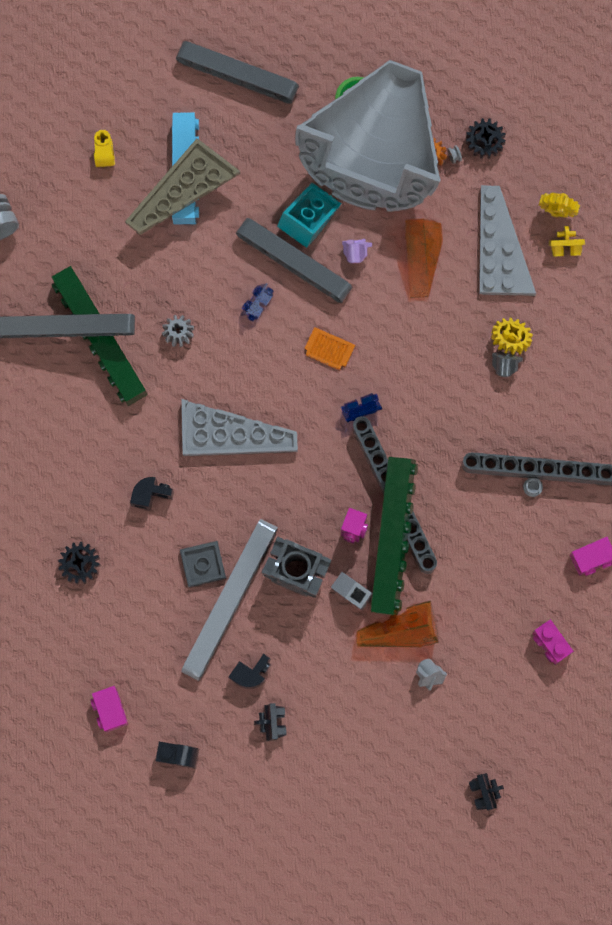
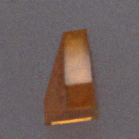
(423, 249)
(410, 629)

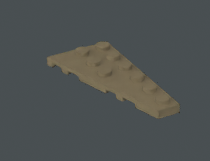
(189, 179)

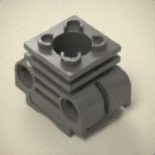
(288, 551)

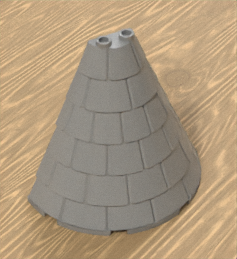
(374, 142)

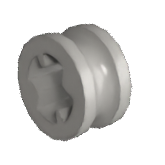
(454, 154)

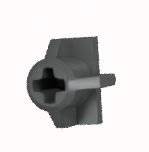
(506, 363)

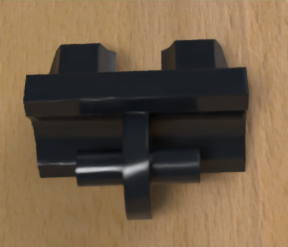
(268, 722)
(482, 783)

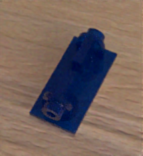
(260, 295)
(369, 405)

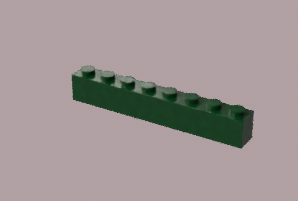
(105, 347)
(393, 535)

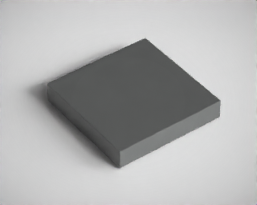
(202, 564)

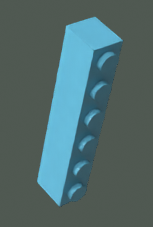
(183, 135)

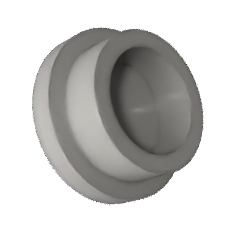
(532, 487)

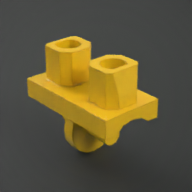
(575, 244)

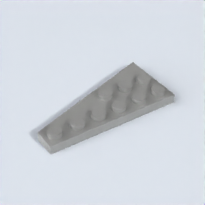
(501, 257)
(224, 433)

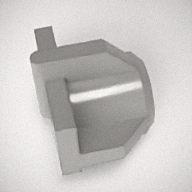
(430, 674)

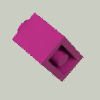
(592, 556)
(109, 709)

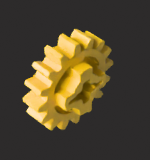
(559, 205)
(511, 336)

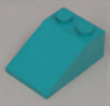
(308, 214)

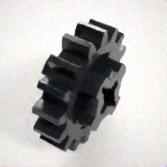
(479, 143)
(86, 561)

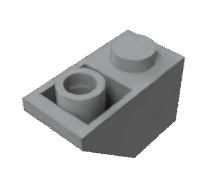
(352, 590)

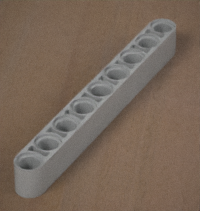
(229, 599)

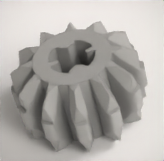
(185, 329)

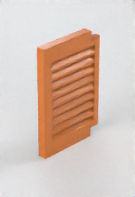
(328, 349)

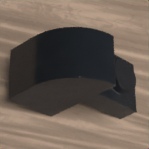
(145, 491)
(249, 678)
(177, 754)

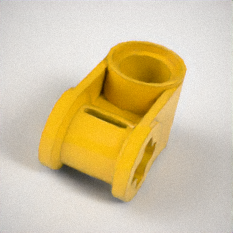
(103, 151)

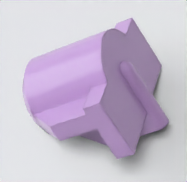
(355, 250)

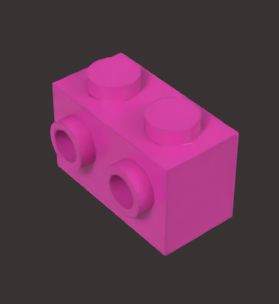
(354, 526)
(552, 642)

